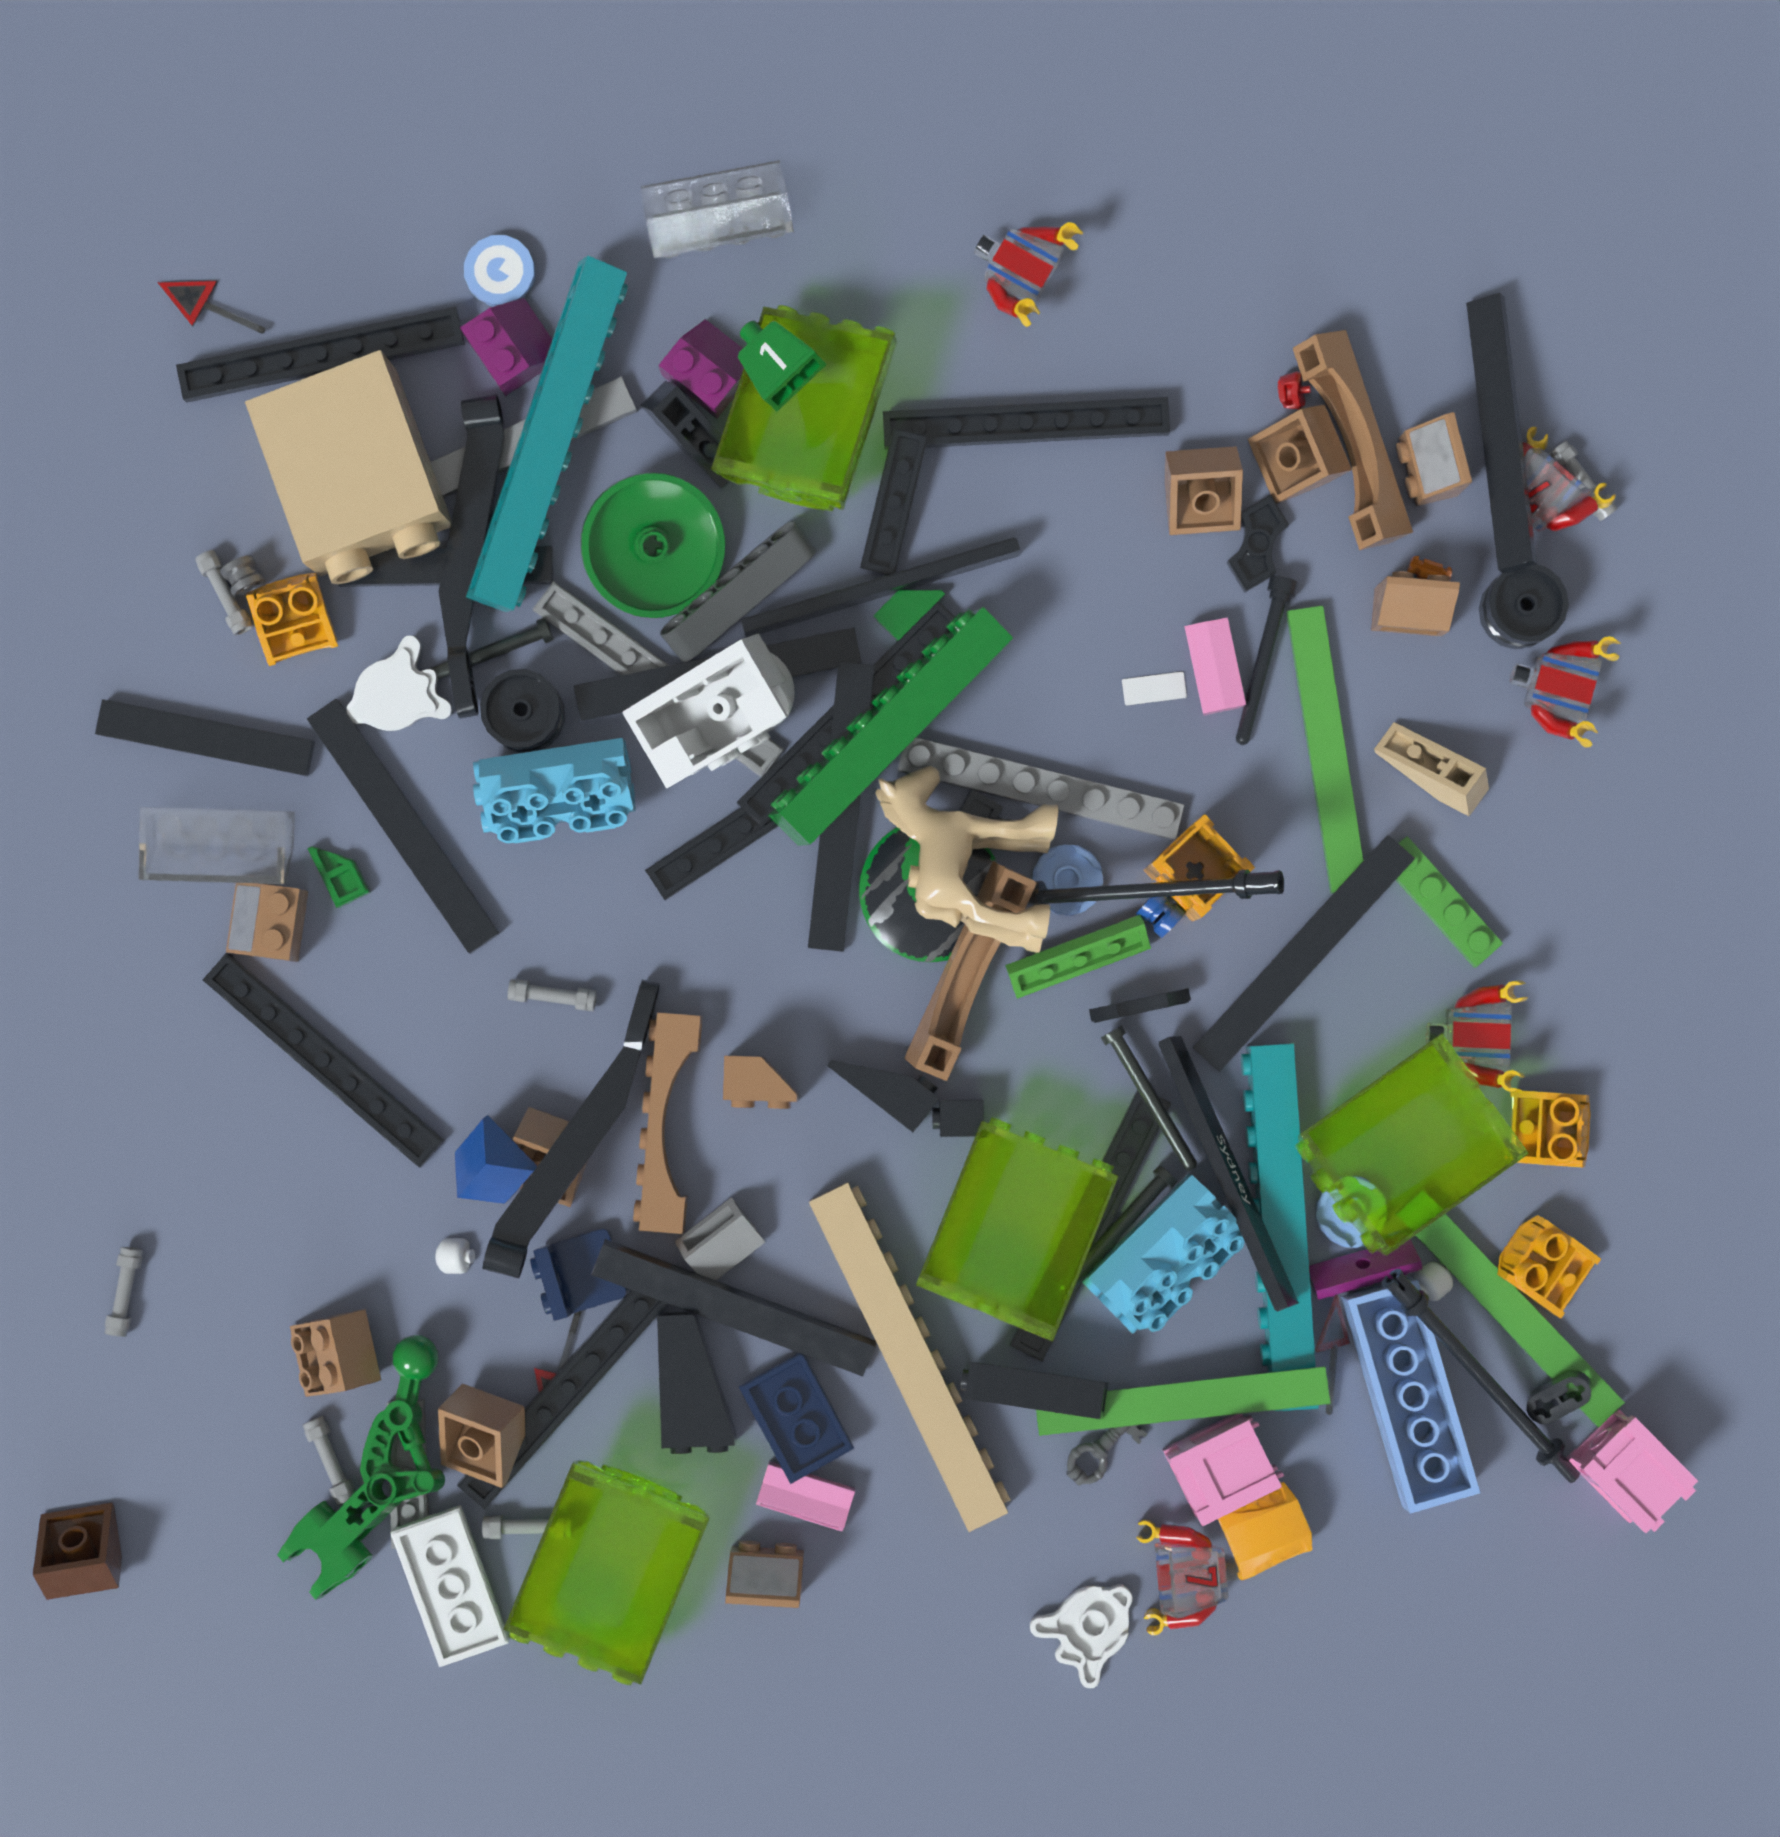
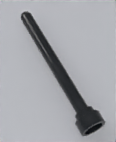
(1281, 591)

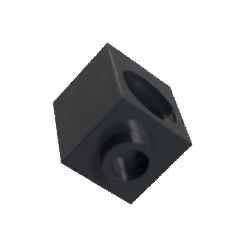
(958, 1117)

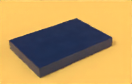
(796, 1417)

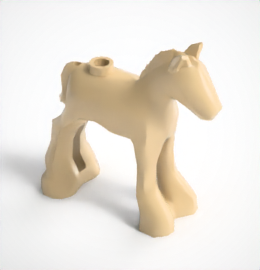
(944, 854)

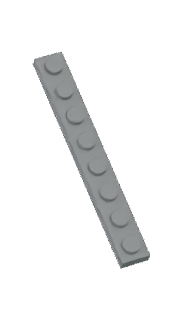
(1042, 787)

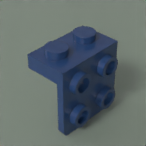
(568, 1278)

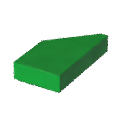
(905, 610)
(340, 876)

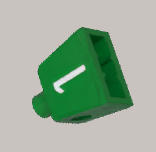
(777, 362)

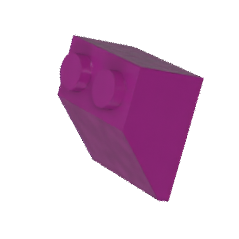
(509, 343)
(705, 367)

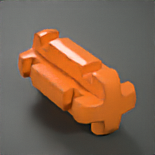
(1427, 567)

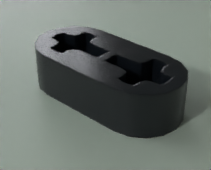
(1554, 1390)

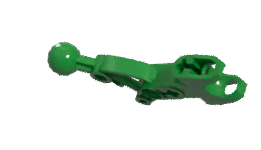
(339, 1534)

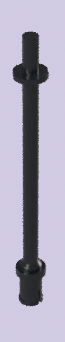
(1242, 884)
(1415, 1303)

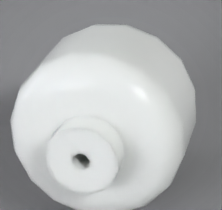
(454, 1255)
(1434, 1280)

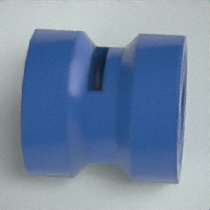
(1154, 907)

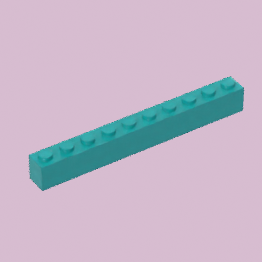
(547, 435)
(1280, 1201)

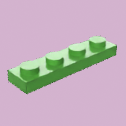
(1447, 908)
(1078, 956)

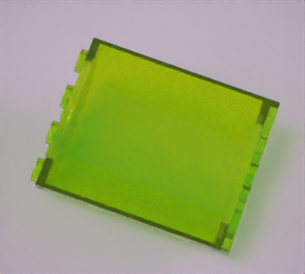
(817, 438)
(1419, 1139)
(1018, 1228)
(607, 1570)

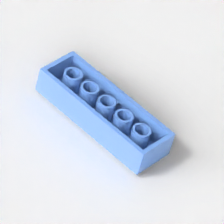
(1410, 1400)

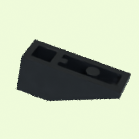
(685, 426)
(895, 1093)

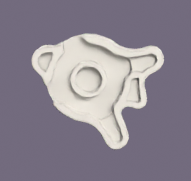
(396, 693)
(1090, 1628)

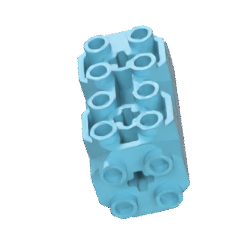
(570, 784)
(1152, 1266)

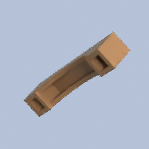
(1333, 371)
(943, 1023)
(661, 1203)

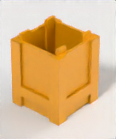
(1196, 845)

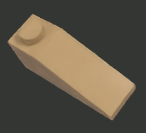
(1435, 768)

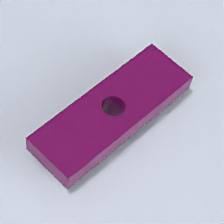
(1361, 1269)

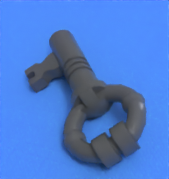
(1100, 1451)

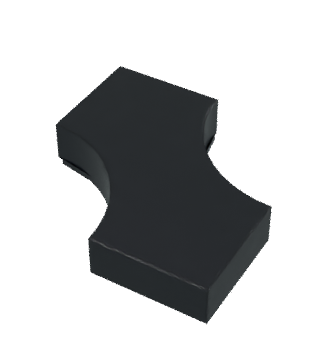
(1261, 527)
(1140, 1005)

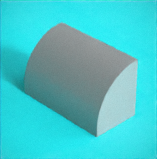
(719, 1241)

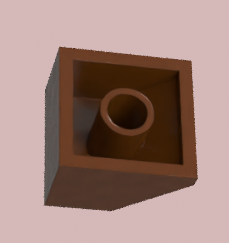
(78, 1551)

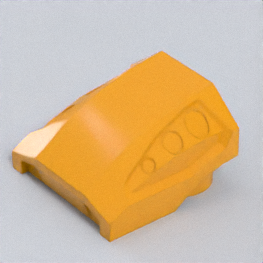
(291, 617)
(1552, 1127)
(1545, 1264)
(1266, 1532)

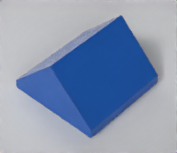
(490, 1165)

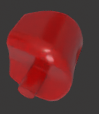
(1291, 390)

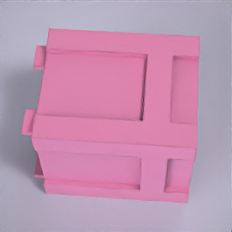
(1222, 1468)
(1632, 1470)

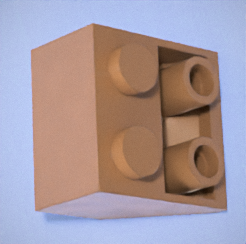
(1414, 604)
(753, 1080)
(335, 1353)

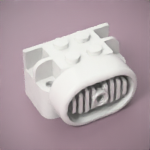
(713, 710)

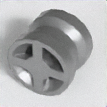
(242, 576)

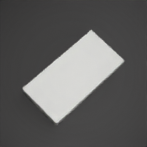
(450, 1586)

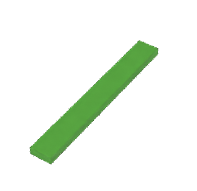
(1325, 743)
(1515, 1314)
(1198, 1400)

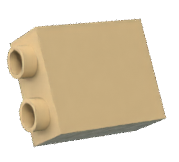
(350, 467)

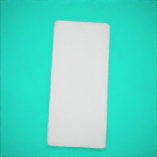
(1154, 688)

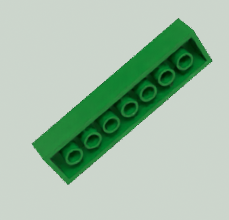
(890, 726)

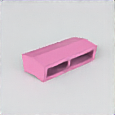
(1215, 666)
(808, 1498)

